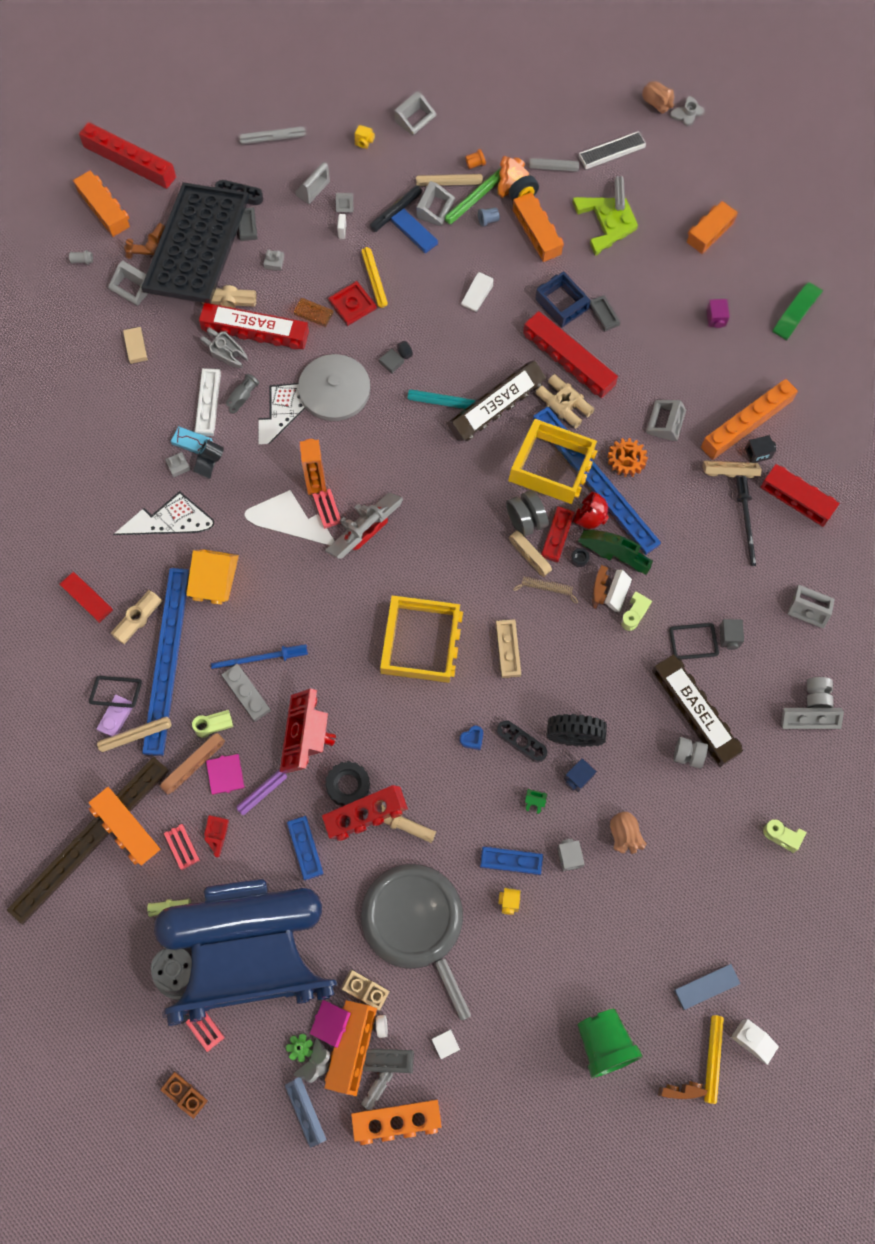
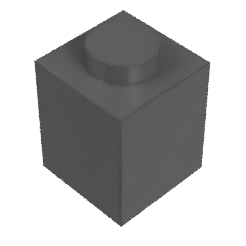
(731, 633)

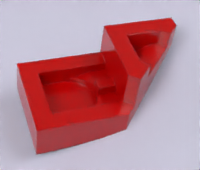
(216, 833)

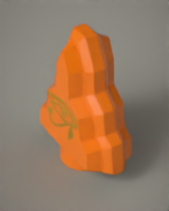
(510, 172)

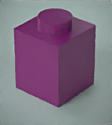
(717, 313)

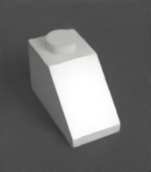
(755, 1040)

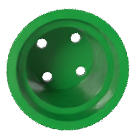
(607, 1043)

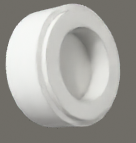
(381, 1026)

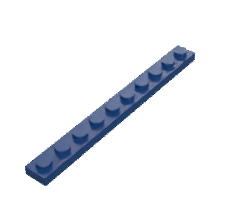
(599, 483)
(167, 658)

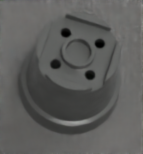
(172, 970)

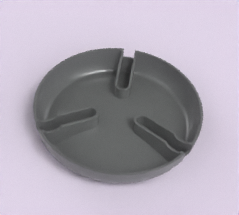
(411, 916)

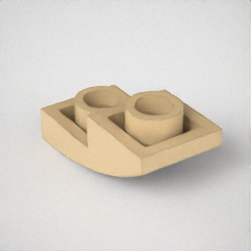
(365, 989)

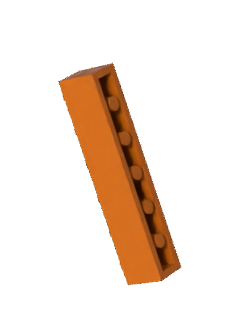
(749, 419)

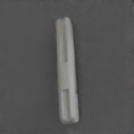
(272, 135)

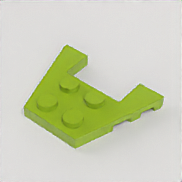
(614, 223)

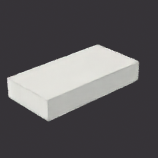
(618, 590)

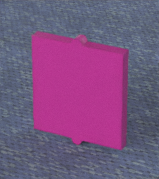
(225, 774)
(330, 1023)

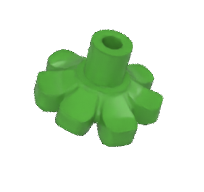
(304, 1051)

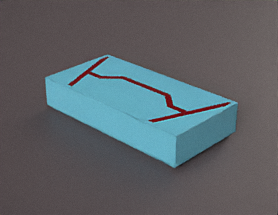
(188, 440)

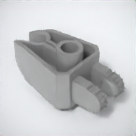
(224, 348)

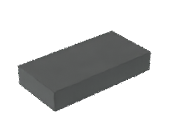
(247, 225)
(604, 313)

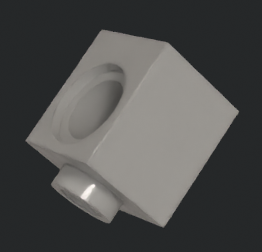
(570, 855)

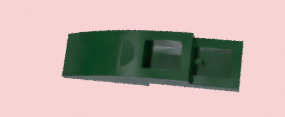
(611, 545)

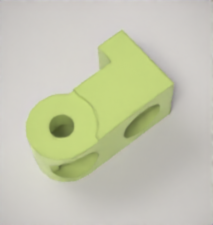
(633, 617)
(790, 840)

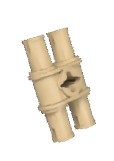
(570, 398)

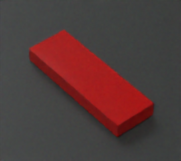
(557, 534)
(86, 597)

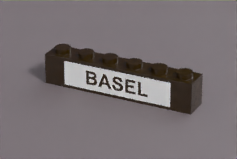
(496, 400)
(697, 711)

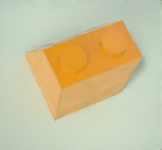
(211, 575)

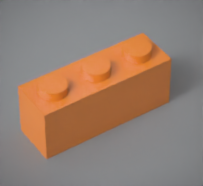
(711, 227)

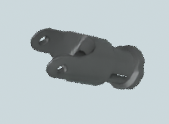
(241, 393)

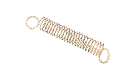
(541, 585)

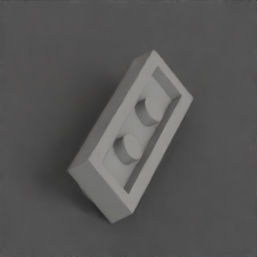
(246, 692)
(812, 718)

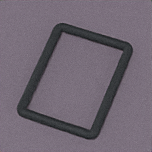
(694, 626)
(139, 681)

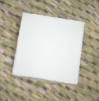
(341, 227)
(445, 1044)

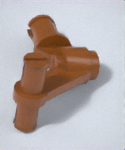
(149, 248)

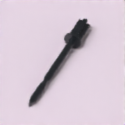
(744, 497)

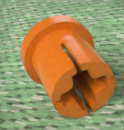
(475, 159)

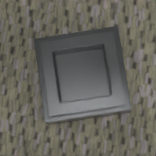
(391, 360)

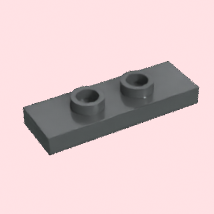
(389, 1061)

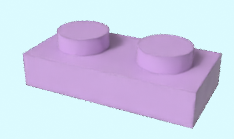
(114, 717)

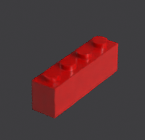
(799, 495)

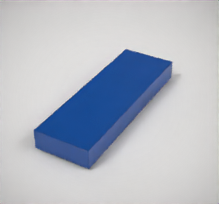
(414, 231)
(305, 848)
(511, 860)

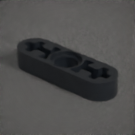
(253, 191)
(520, 733)

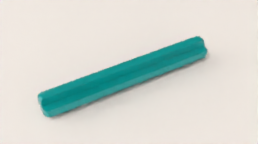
(439, 399)

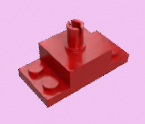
(304, 732)

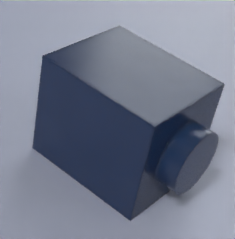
(579, 775)

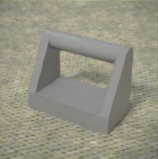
(408, 108)
(314, 184)
(434, 190)
(127, 271)
(674, 422)
(810, 611)

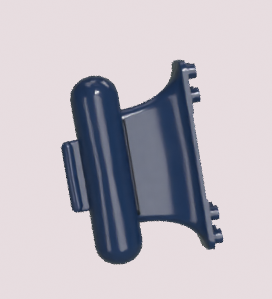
(242, 947)

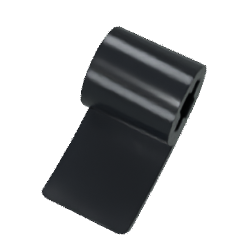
(208, 455)

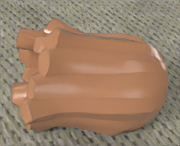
(658, 96)
(626, 833)

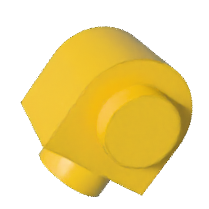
(364, 136)
(509, 900)

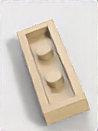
(731, 469)
(508, 648)

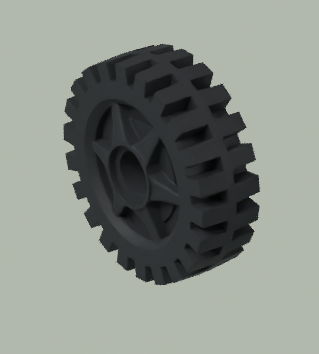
(576, 730)

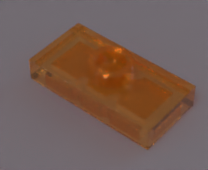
(313, 312)

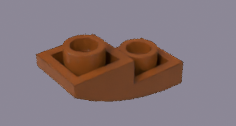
(599, 589)
(689, 1091)
(184, 1094)

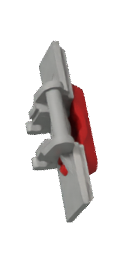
(371, 520)

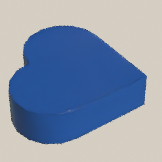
(472, 738)

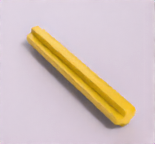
(374, 277)
(714, 1056)

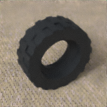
(341, 770)

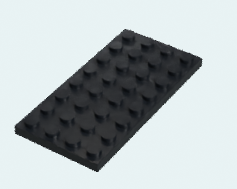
(195, 243)

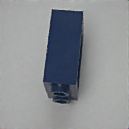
(572, 312)

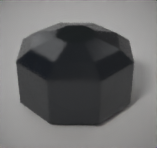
(404, 350)
(580, 557)

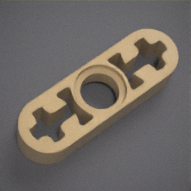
(530, 553)

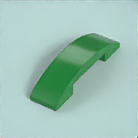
(797, 310)

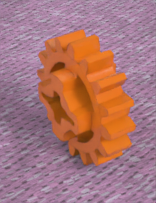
(627, 457)

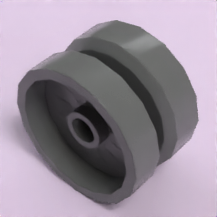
(527, 513)

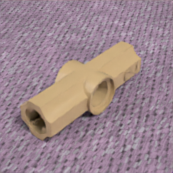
(231, 297)
(128, 626)

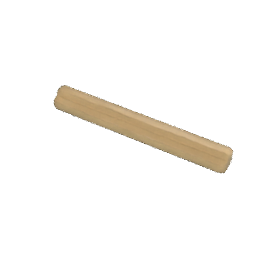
(460, 179)
(134, 734)

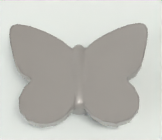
(688, 112)
(317, 1064)

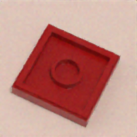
(352, 303)

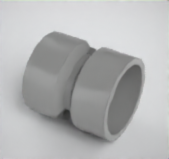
(819, 692)
(690, 752)

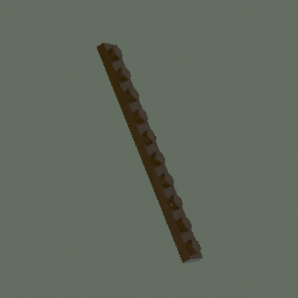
(83, 845)

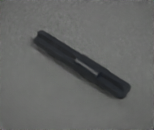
(400, 204)

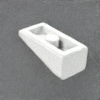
(477, 292)

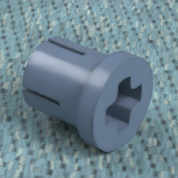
(488, 216)

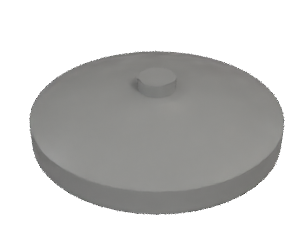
(334, 387)

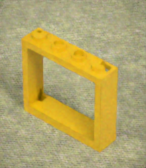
(562, 438)
(426, 606)

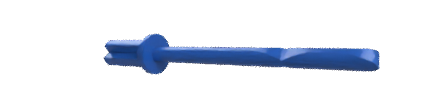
(287, 652)

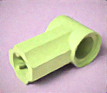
(215, 723)

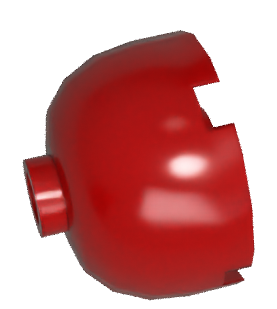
(592, 512)

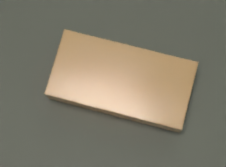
(135, 345)

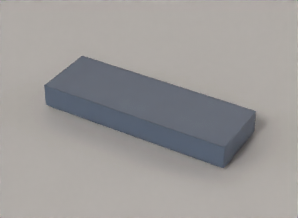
(707, 987)
(305, 1112)

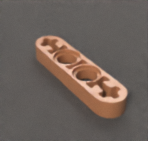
(195, 761)

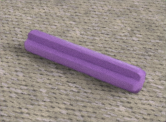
(261, 792)

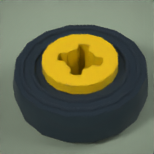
(524, 186)

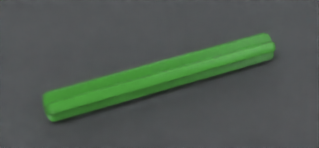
(472, 198)

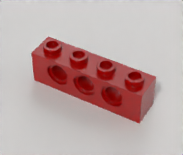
(335, 820)

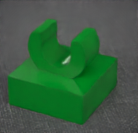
(535, 798)

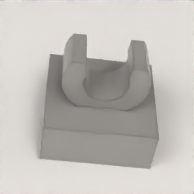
(344, 202)
(274, 260)
(177, 464)

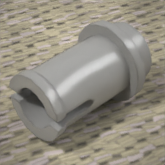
(81, 257)

